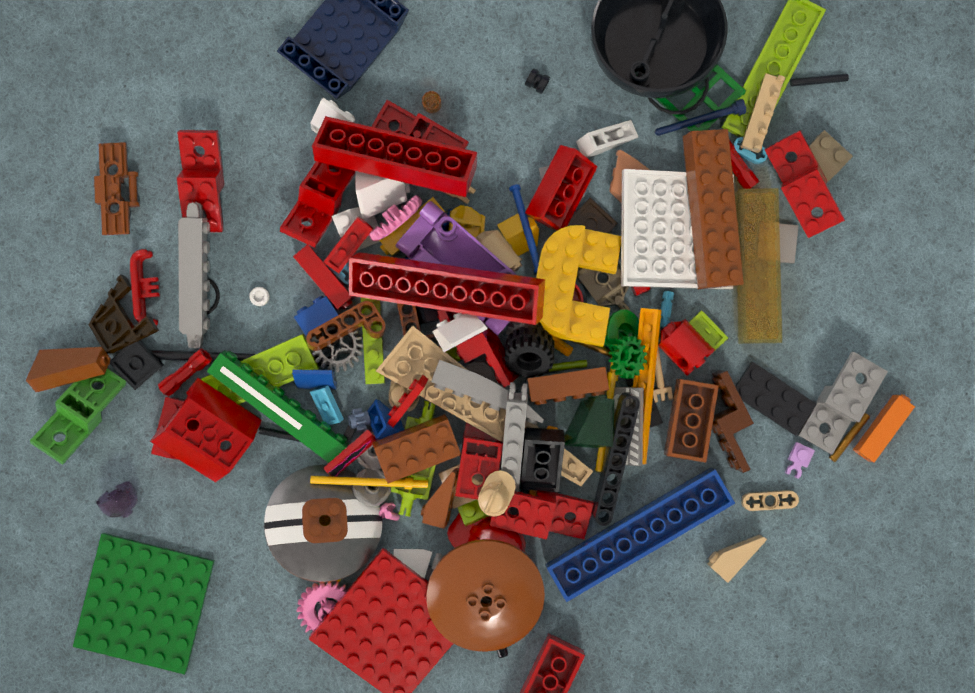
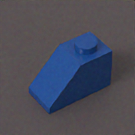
(379, 417)

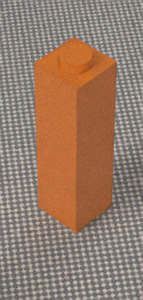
(884, 427)

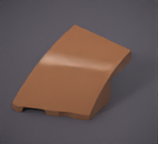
(624, 161)

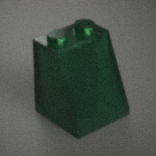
(592, 424)

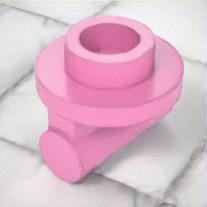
(387, 512)

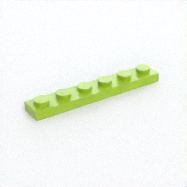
(372, 348)

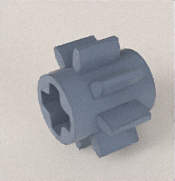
(359, 420)

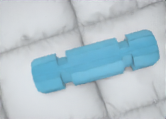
(666, 307)

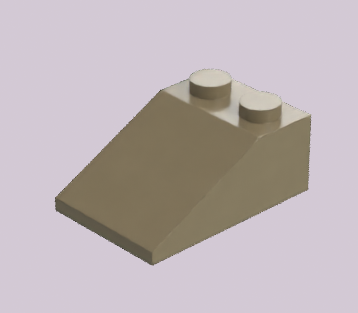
(829, 154)

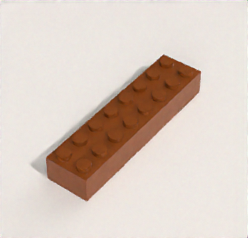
(712, 209)

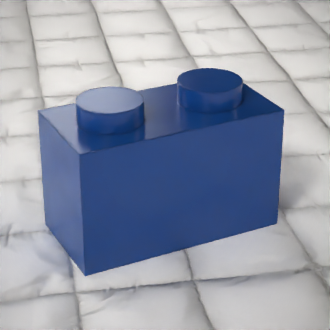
(316, 314)

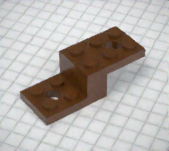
(730, 421)

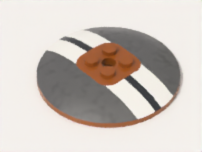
(316, 550)

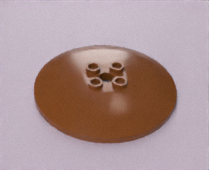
(478, 571)

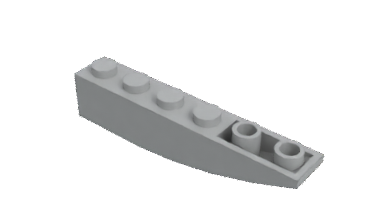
(475, 386)

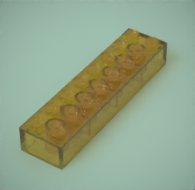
(760, 258)

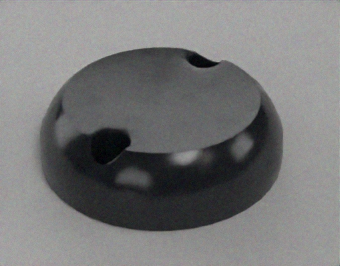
(660, 41)

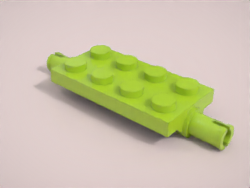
(409, 495)

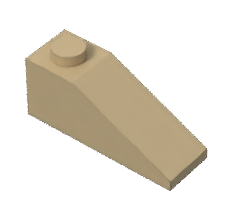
(732, 558)

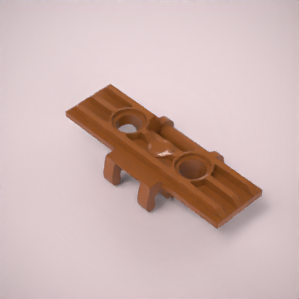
(108, 188)

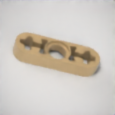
(783, 494)

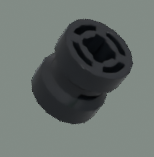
(537, 81)

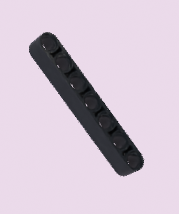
(617, 468)

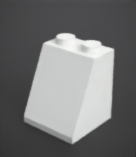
(378, 193)

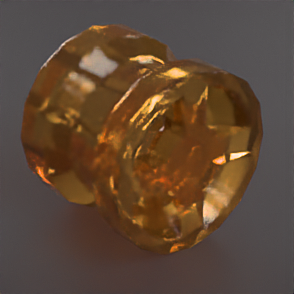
(432, 98)

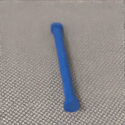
(515, 190)

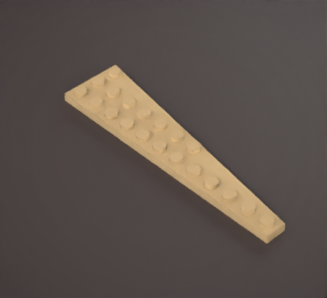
(419, 356)

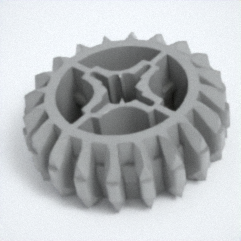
(345, 349)

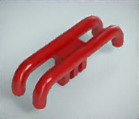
(141, 286)

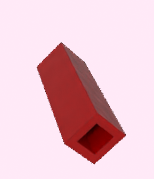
(324, 277)

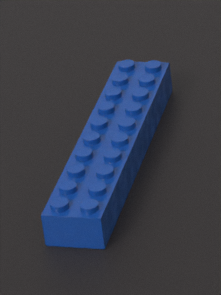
(639, 534)

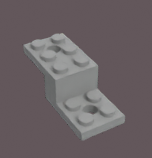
(842, 402)

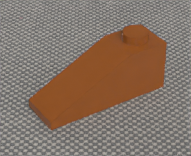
(439, 507)

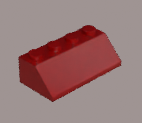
(561, 188)

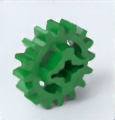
(628, 357)

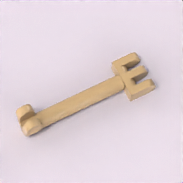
(661, 389)

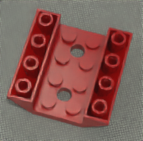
(218, 421)

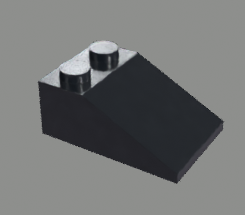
(542, 459)

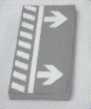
(635, 452)

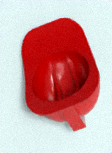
(461, 534)

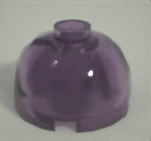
(119, 501)

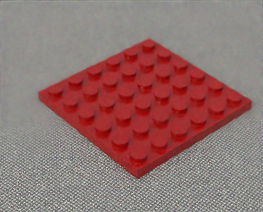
(384, 627)

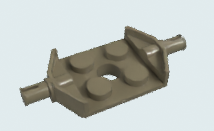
(604, 293)

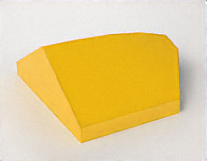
(468, 219)
(514, 234)

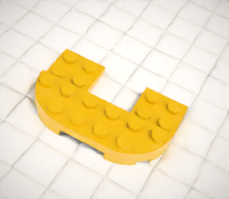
(558, 265)

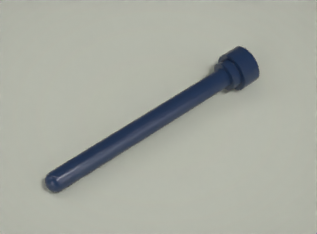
(737, 108)

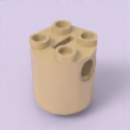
(500, 247)

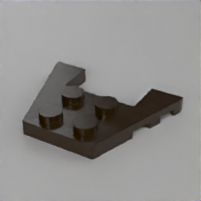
(112, 324)

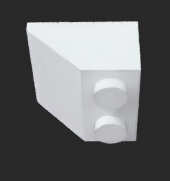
(458, 330)

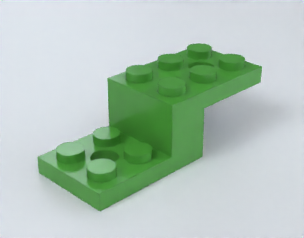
(77, 415)

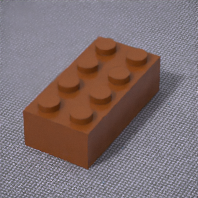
(567, 384)
(691, 420)
(416, 448)

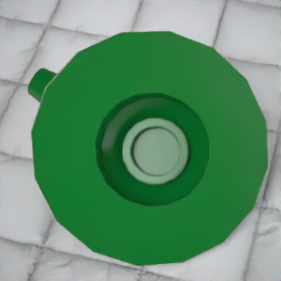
(621, 324)

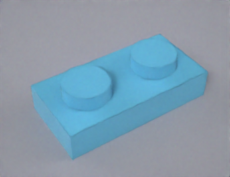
(326, 405)

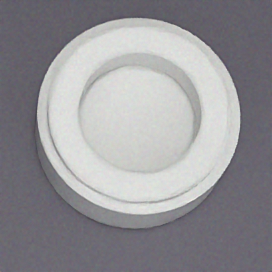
(259, 296)

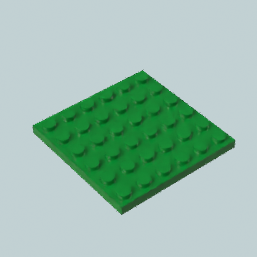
(143, 603)

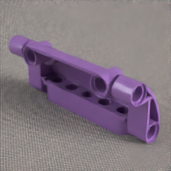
(454, 248)

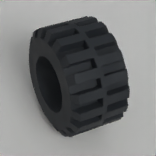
(529, 351)

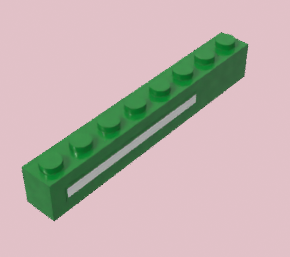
(277, 406)

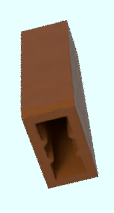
(66, 366)

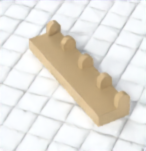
(762, 112)

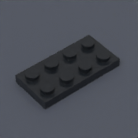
(774, 398)

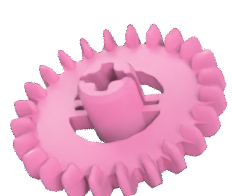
(395, 218)
(320, 594)

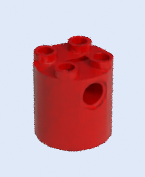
(684, 345)

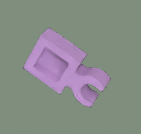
(800, 457)

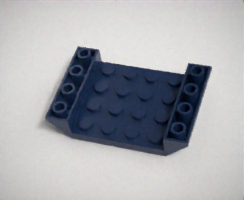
(343, 41)

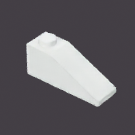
(606, 138)

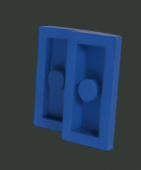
(314, 379)

